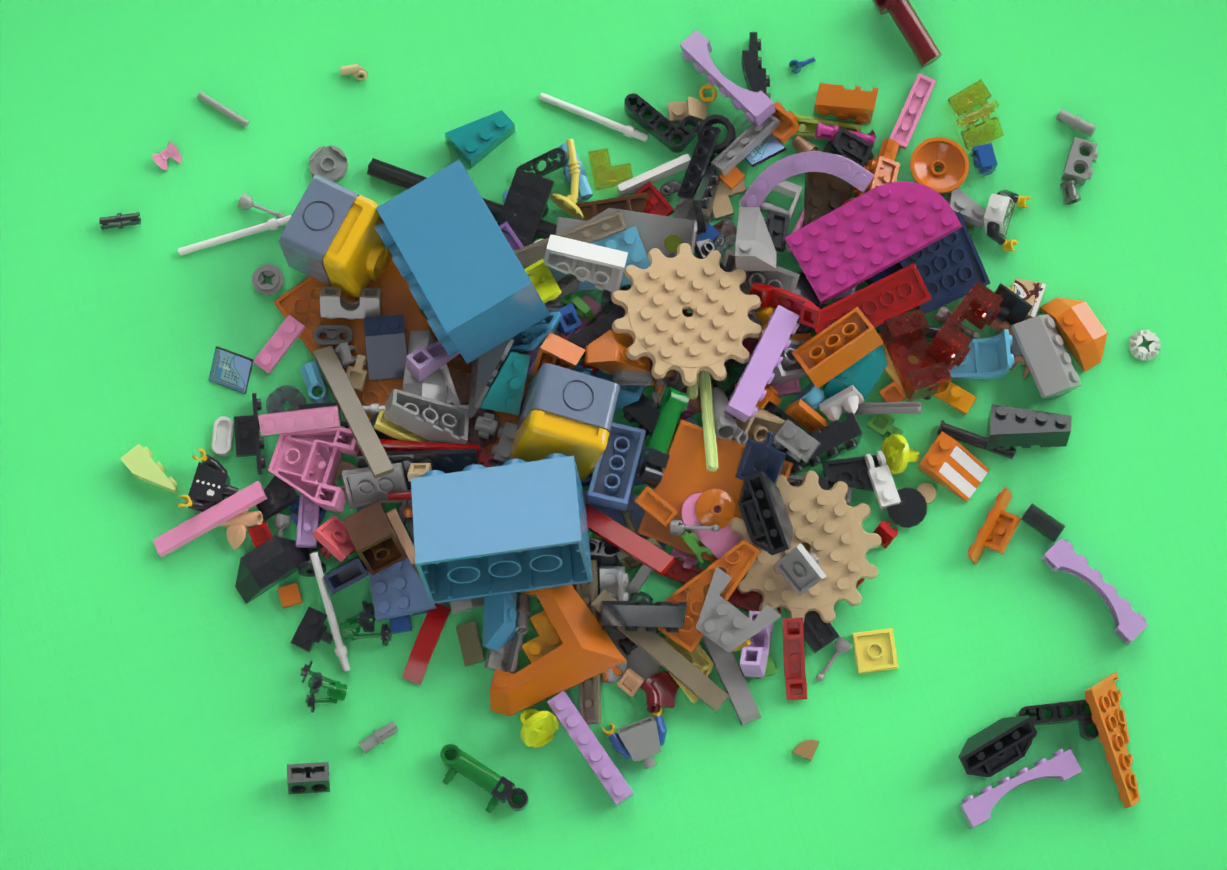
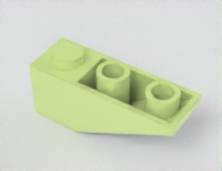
(144, 468)

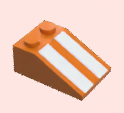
(953, 467)

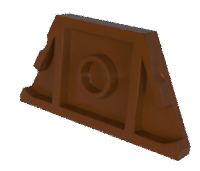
(631, 203)

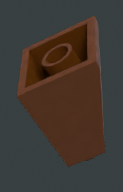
(374, 538)

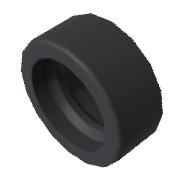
(714, 119)

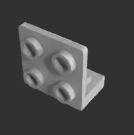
(798, 442)

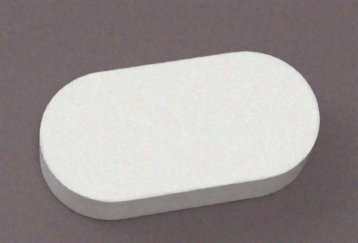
(222, 436)

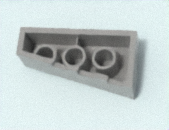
(428, 417)

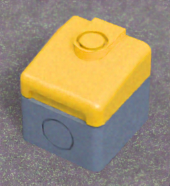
(335, 237)
(565, 415)

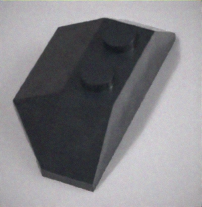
(765, 514)
(268, 566)
(997, 746)

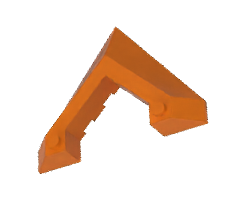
(583, 655)

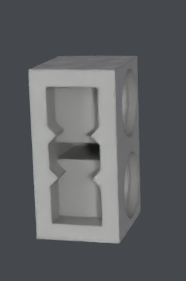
(1076, 160)

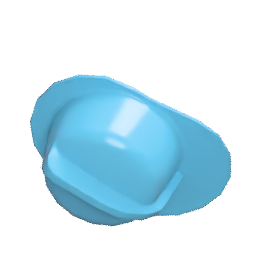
(811, 396)

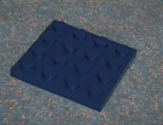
(948, 267)

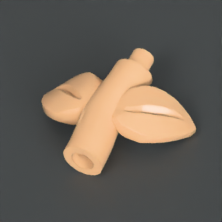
(237, 527)

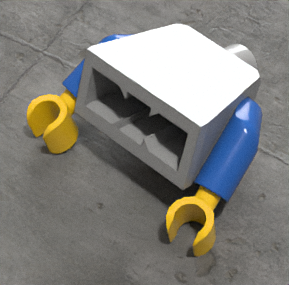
(640, 739)

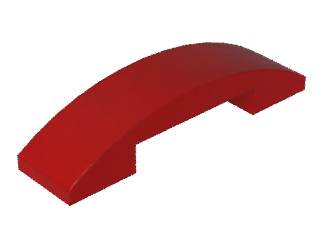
(774, 296)
(425, 644)
(794, 658)

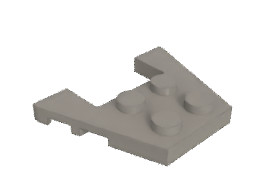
(726, 623)

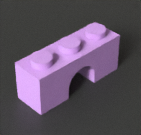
(755, 656)

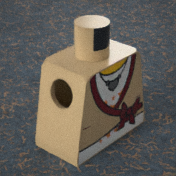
(1030, 292)

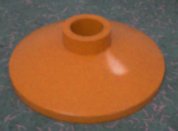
(706, 503)

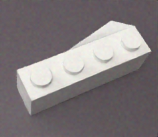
(586, 261)

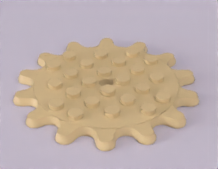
(682, 342)
(832, 534)

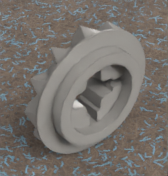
(269, 271)

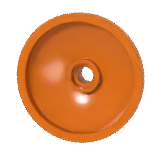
(941, 154)

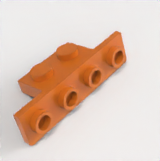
(997, 528)

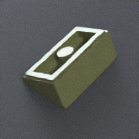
(470, 643)

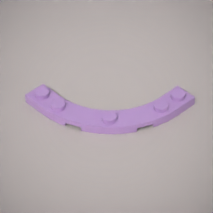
(805, 162)

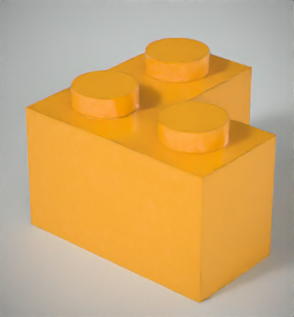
(545, 642)

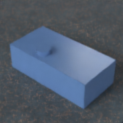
(616, 468)

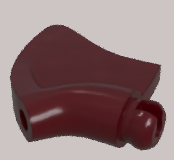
(660, 691)

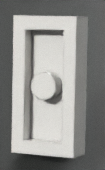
(842, 402)

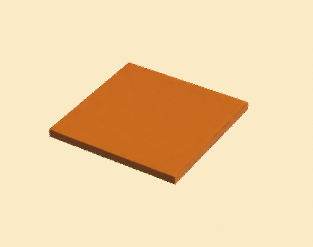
(688, 475)

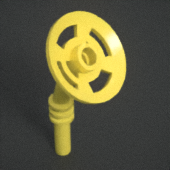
(568, 203)

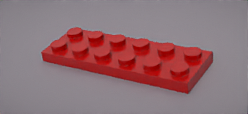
(881, 299)

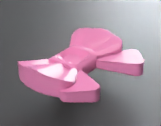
(170, 151)
(690, 560)

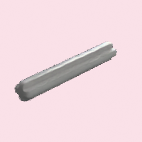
(889, 408)

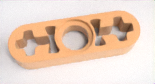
(402, 534)

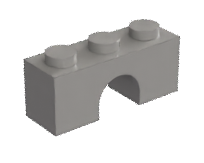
(334, 305)

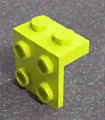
(543, 281)

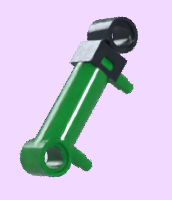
(656, 456)
(484, 777)

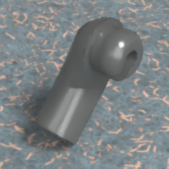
(670, 188)

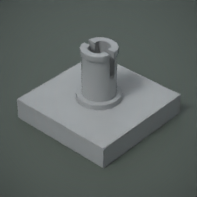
(800, 569)

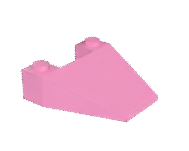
(310, 462)

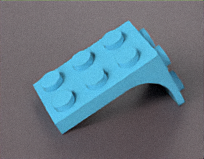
(987, 358)

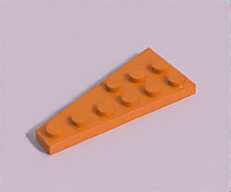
(733, 563)
(1114, 735)

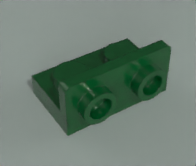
(734, 374)

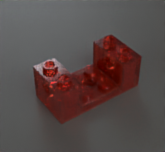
(977, 307)
(904, 338)

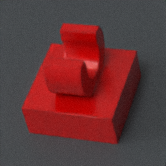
(886, 533)

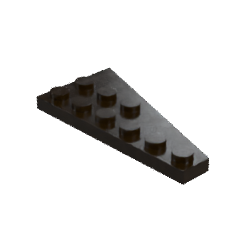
(823, 194)

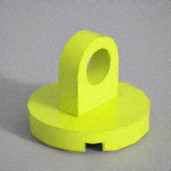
(898, 453)
(538, 727)

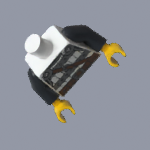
(999, 215)

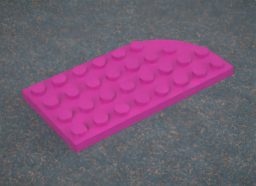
(870, 235)

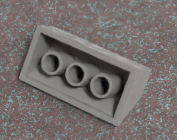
(1046, 356)

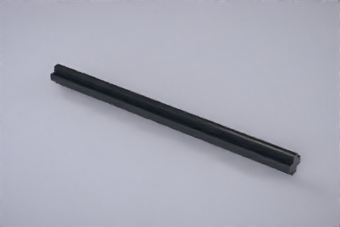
(408, 179)

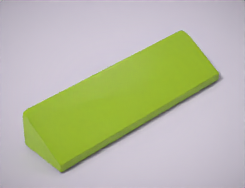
(809, 123)

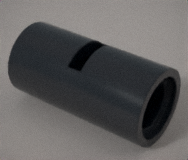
(1043, 522)

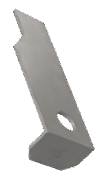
(650, 227)

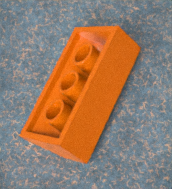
(837, 347)

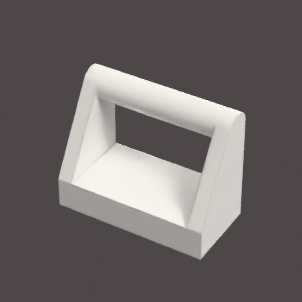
(788, 189)

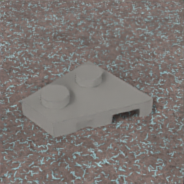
(970, 210)

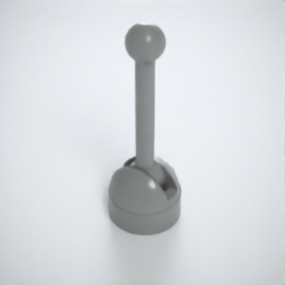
(247, 202)
(943, 315)
(282, 522)
(677, 527)
(841, 646)

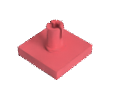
(335, 539)

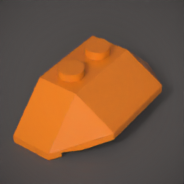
(1079, 330)
(609, 354)

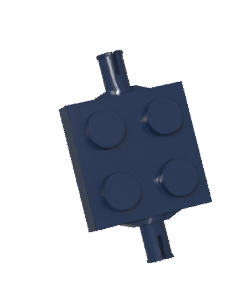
(761, 457)

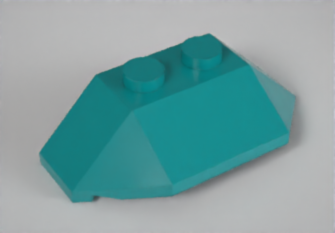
(861, 374)

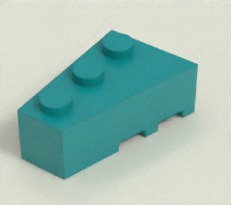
(480, 137)
(508, 386)

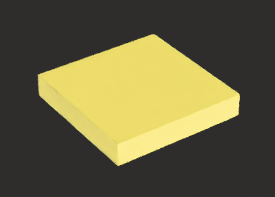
(875, 651)

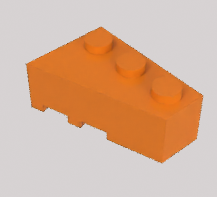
(846, 103)
(558, 352)

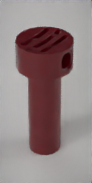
(911, 29)

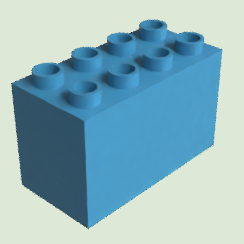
(459, 264)
(500, 529)

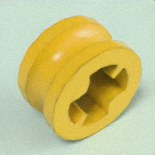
(708, 87)

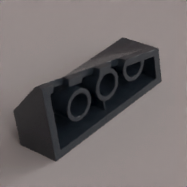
(598, 325)
(644, 414)
(642, 615)

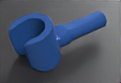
(800, 64)

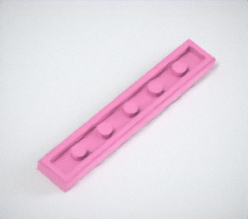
(209, 519)

